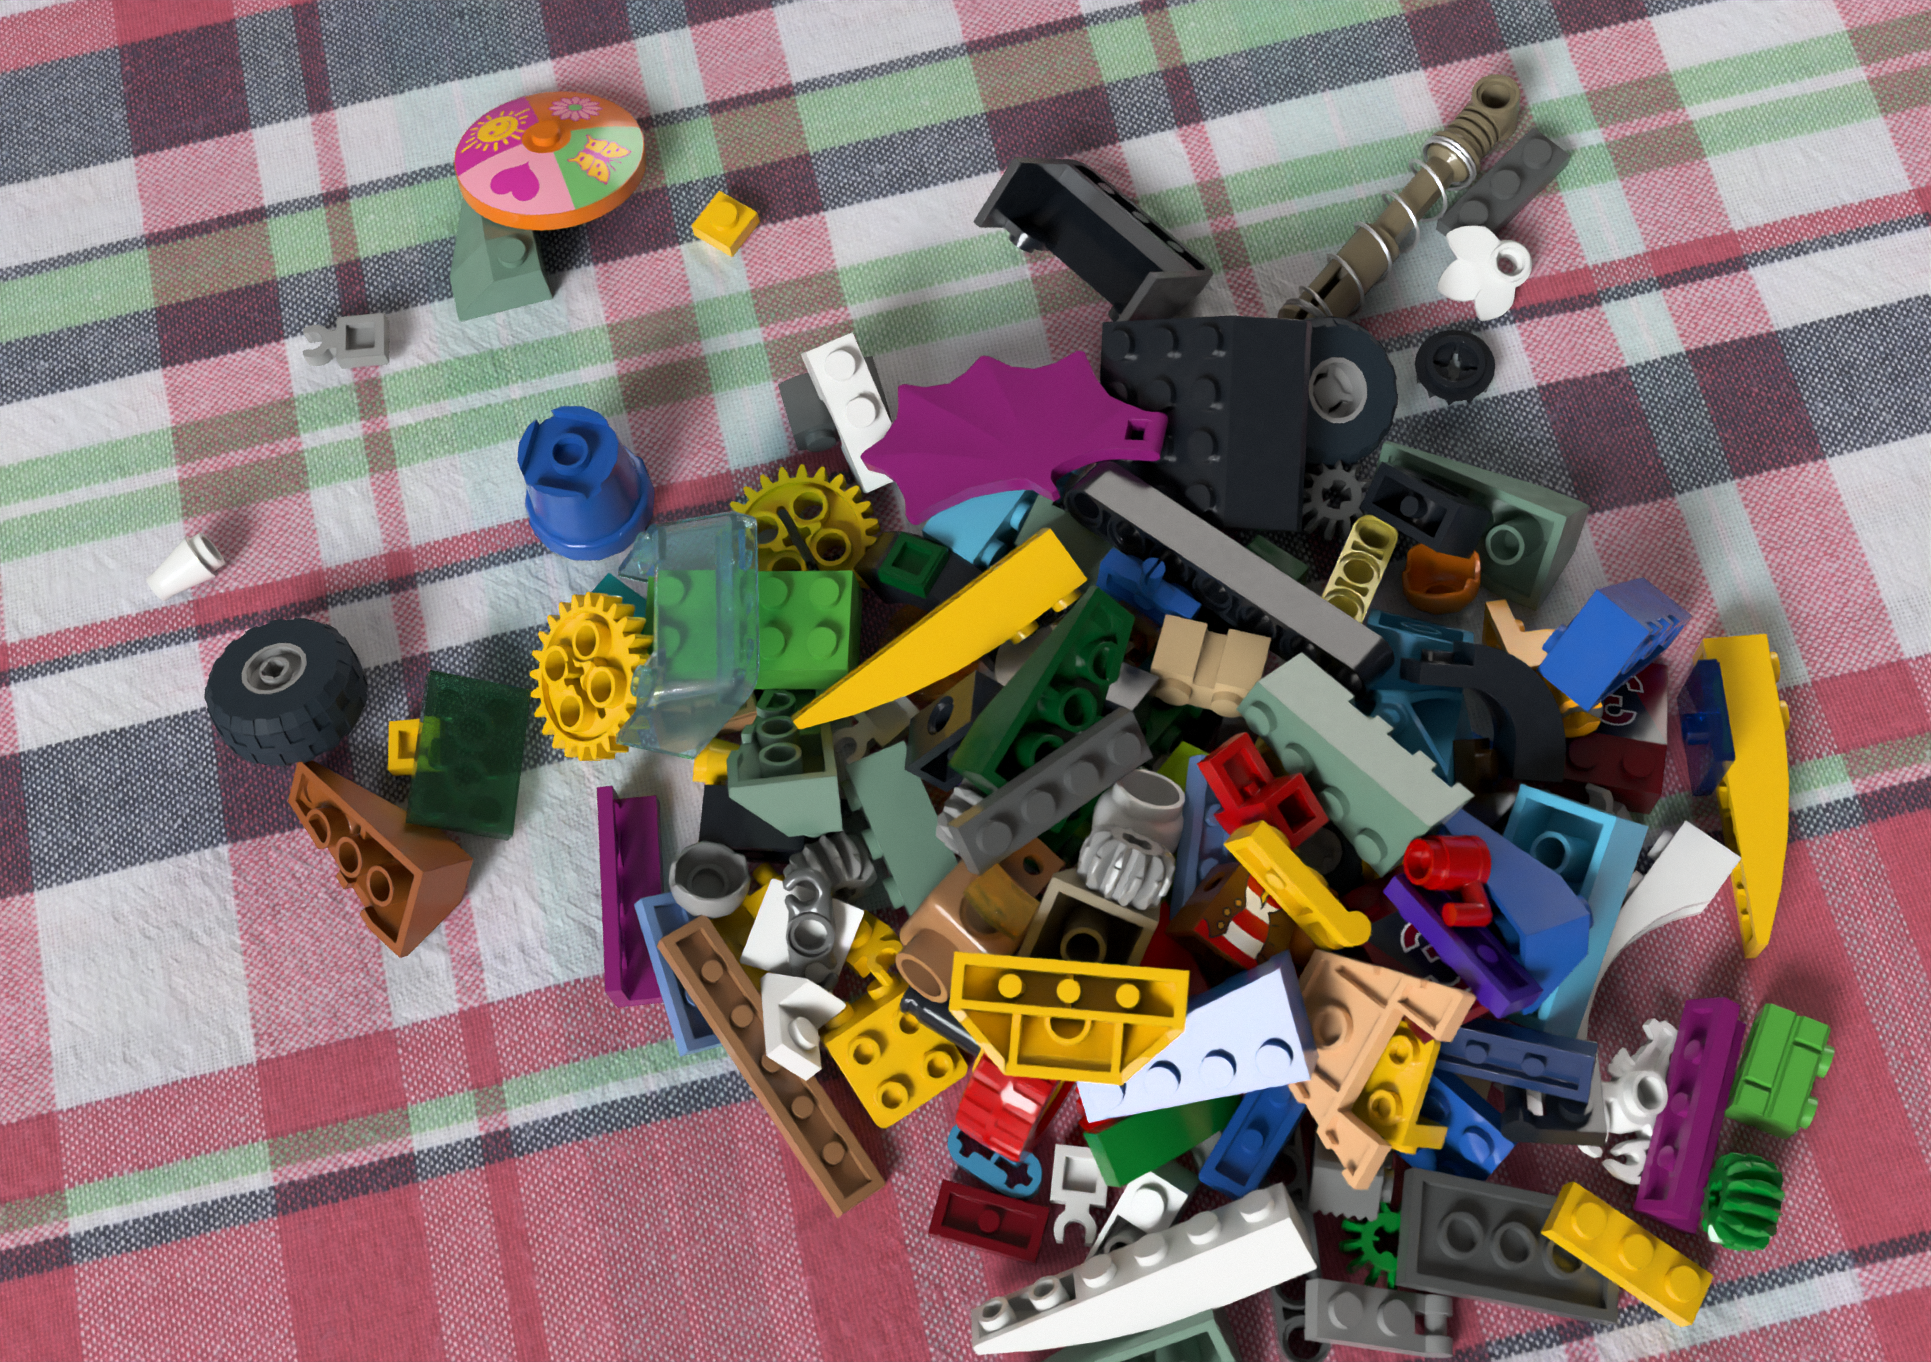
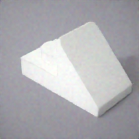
(791, 1017)

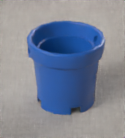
(583, 485)

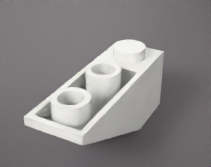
(1147, 1207)

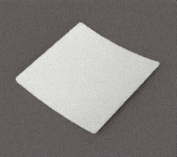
(767, 940)

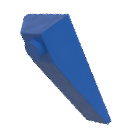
(1531, 909)

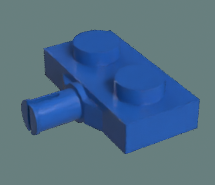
(1143, 587)

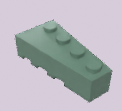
(1350, 762)
(899, 825)

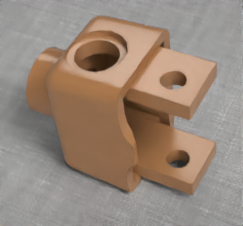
(950, 923)

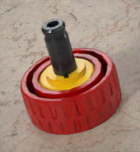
(996, 1108)

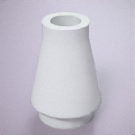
(186, 566)

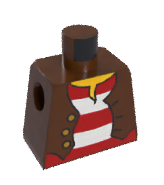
(1231, 922)

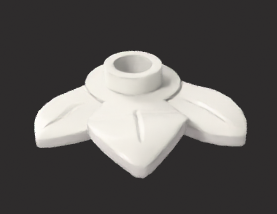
(1477, 272)

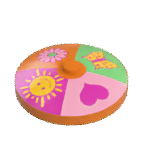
(550, 160)

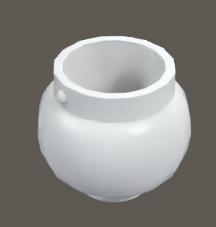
(1145, 804)

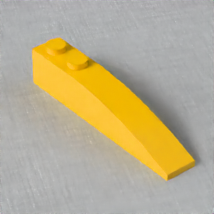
(960, 630)
(1756, 786)

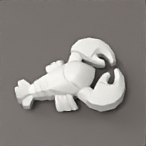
(1635, 1099)

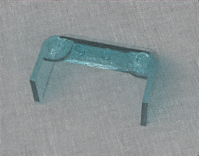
(702, 630)

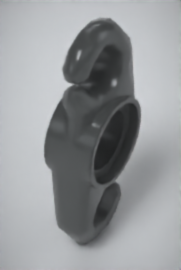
(818, 909)

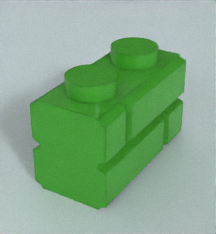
(1779, 1072)

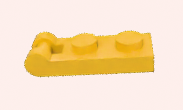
(1297, 887)

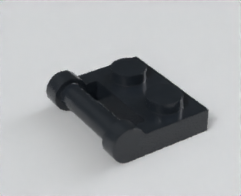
(1562, 1121)

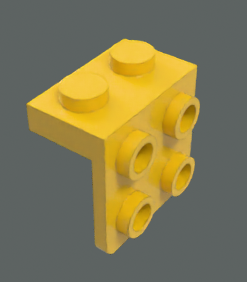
(889, 1054)
(1396, 1093)

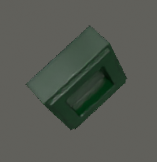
(913, 564)

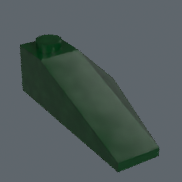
(1050, 696)

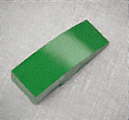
(1146, 1140)

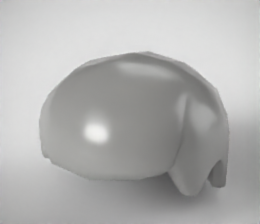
(709, 879)

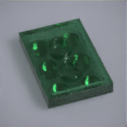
(468, 756)

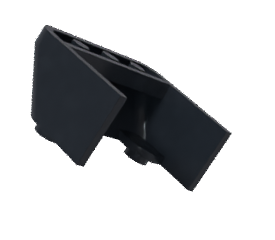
(1097, 235)

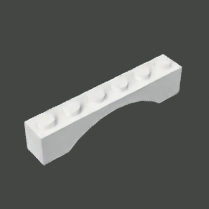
(1677, 886)

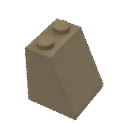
(1086, 927)

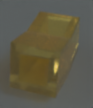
(1001, 902)

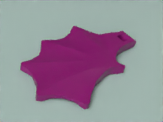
(1006, 433)

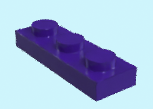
(1470, 951)

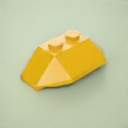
(1067, 1015)

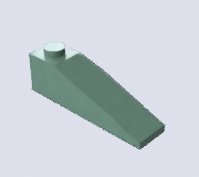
(495, 267)

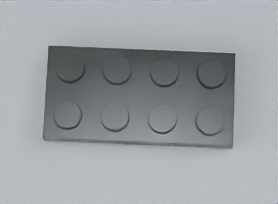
(1489, 1248)

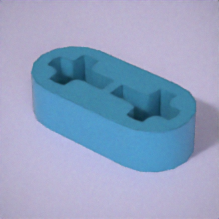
(991, 1175)

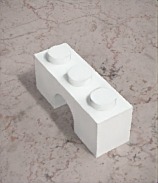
(853, 402)

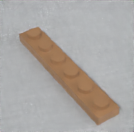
(795, 1105)

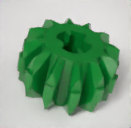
(1742, 1202)
(1377, 1264)

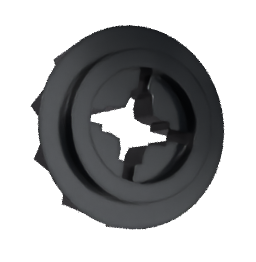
(1472, 356)

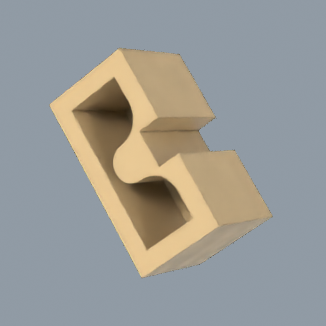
(1207, 666)

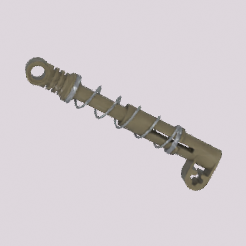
(1450, 159)

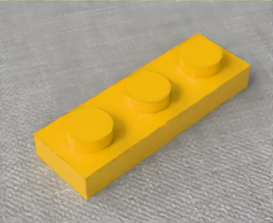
(1627, 1254)

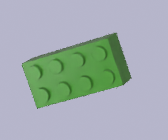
(804, 627)

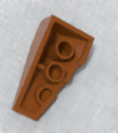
(399, 870)

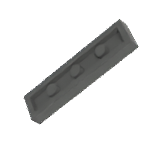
(1049, 791)

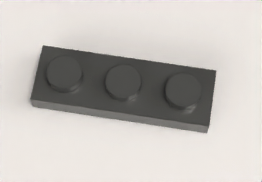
(1507, 185)

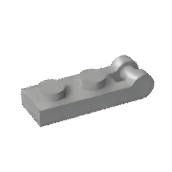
(1377, 1318)

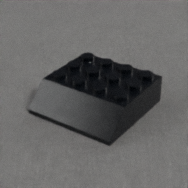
(1232, 411)

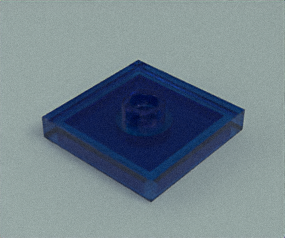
(1705, 727)

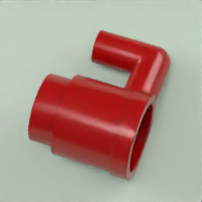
(1457, 865)

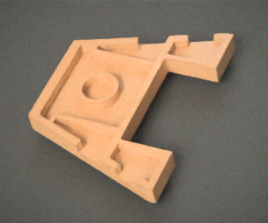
(1352, 1019)

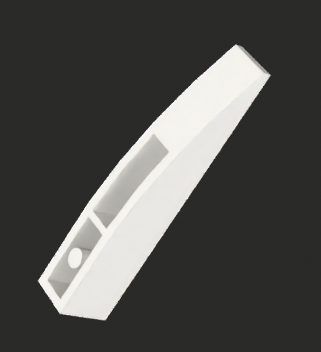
(1154, 1280)

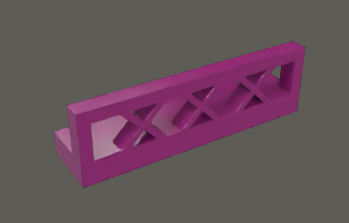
(628, 871)
(1691, 1122)

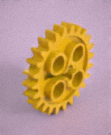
(840, 523)
(589, 674)

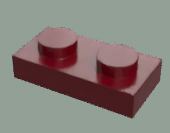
(989, 1222)

